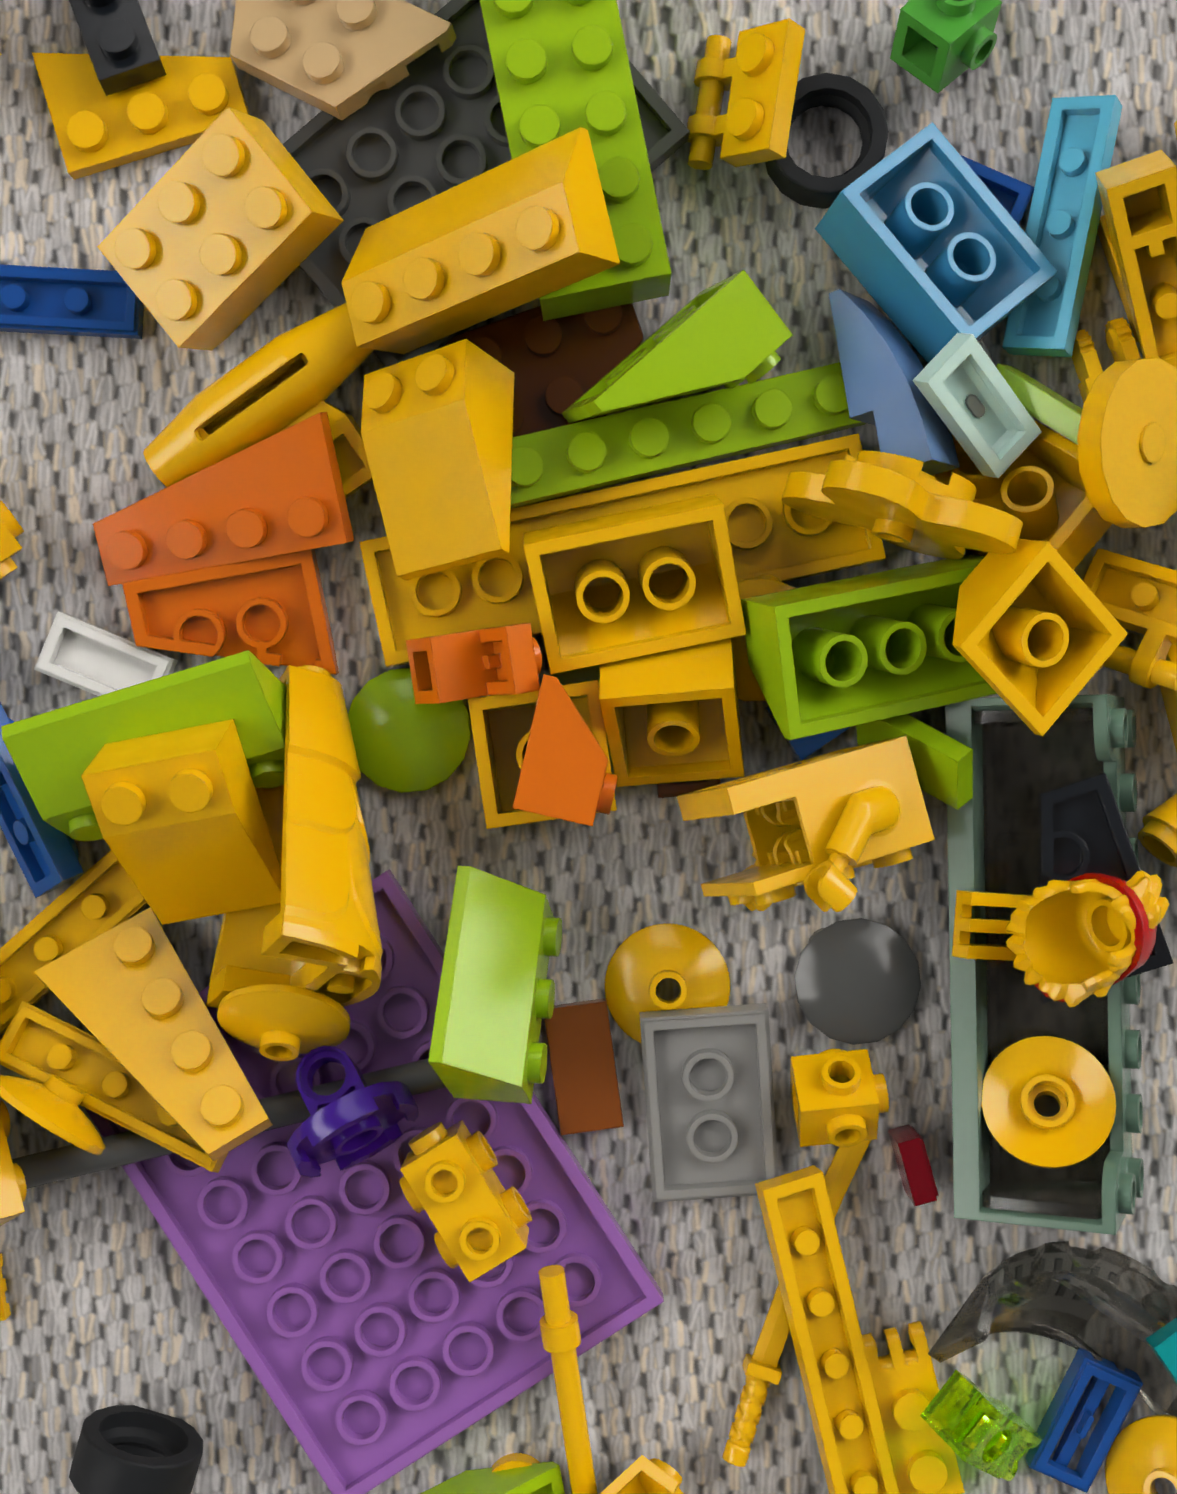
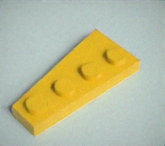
(156, 1025)

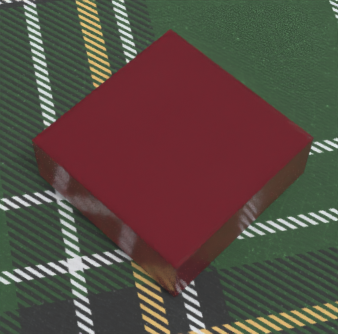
(913, 1165)

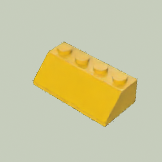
(481, 248)

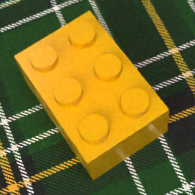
(219, 231)

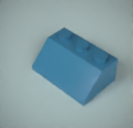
(933, 244)

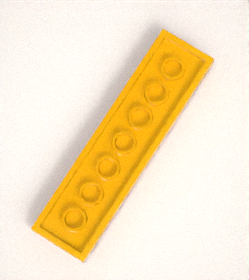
(498, 591)

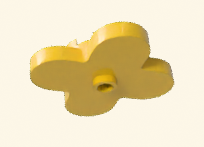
(903, 505)

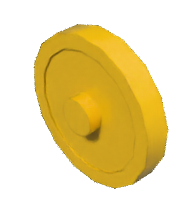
(1131, 443)

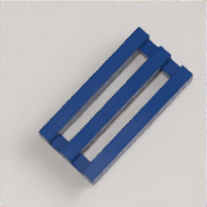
(1062, 1407)

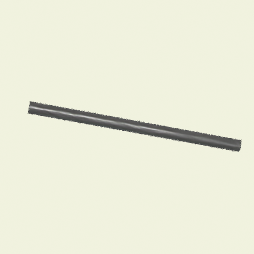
(130, 1147)

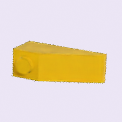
(1142, 227)

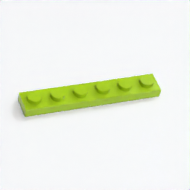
(678, 434)

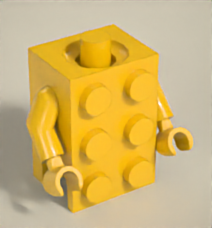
(819, 823)

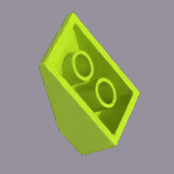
(709, 343)

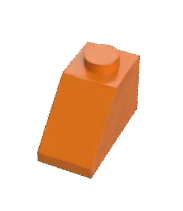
(563, 762)

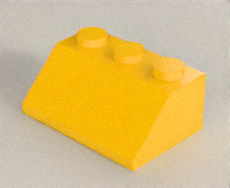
(634, 583)

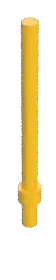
(561, 1337)

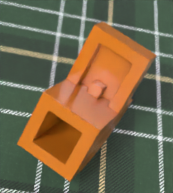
(474, 664)

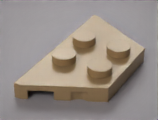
(333, 49)

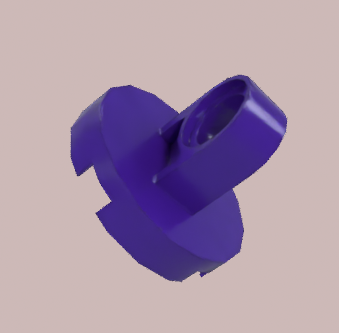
(351, 1121)

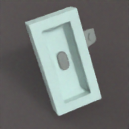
(977, 404)

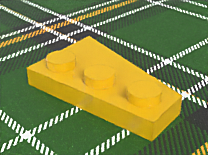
(137, 122)

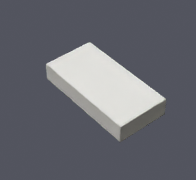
(97, 658)

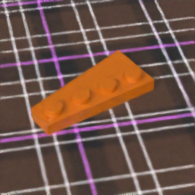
(248, 507)

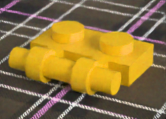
(760, 98)
(1142, 601)

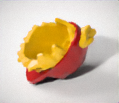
(1085, 933)

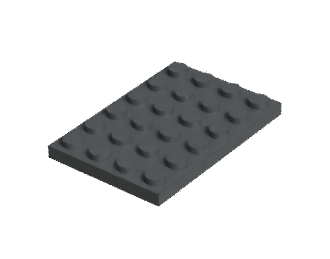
(423, 140)

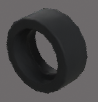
(867, 113)
(135, 1453)

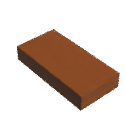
(584, 1067)

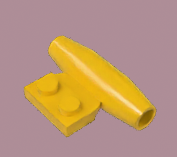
(267, 395)

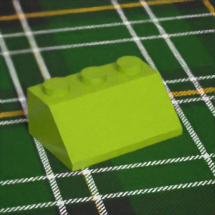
(494, 989)

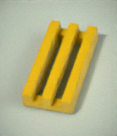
(965, 924)

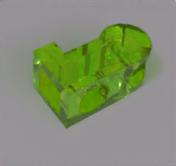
(980, 1427)

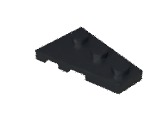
(1084, 835)

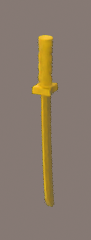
(763, 1366)

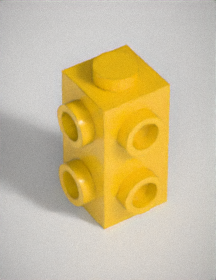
(455, 1185)

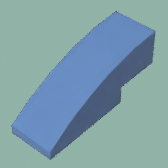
(880, 386)

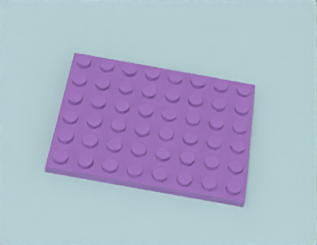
(341, 1280)

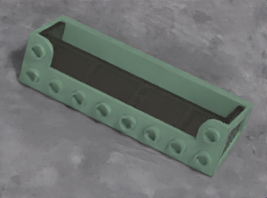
(991, 1007)

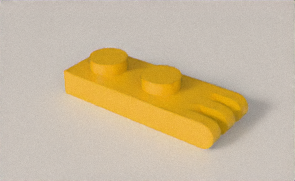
(903, 1389)

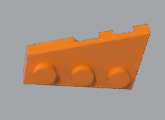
(253, 605)

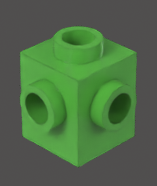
(956, 27)

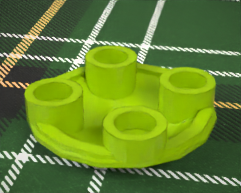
(406, 742)

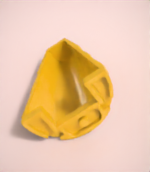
(327, 917)

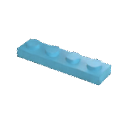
(1065, 222)

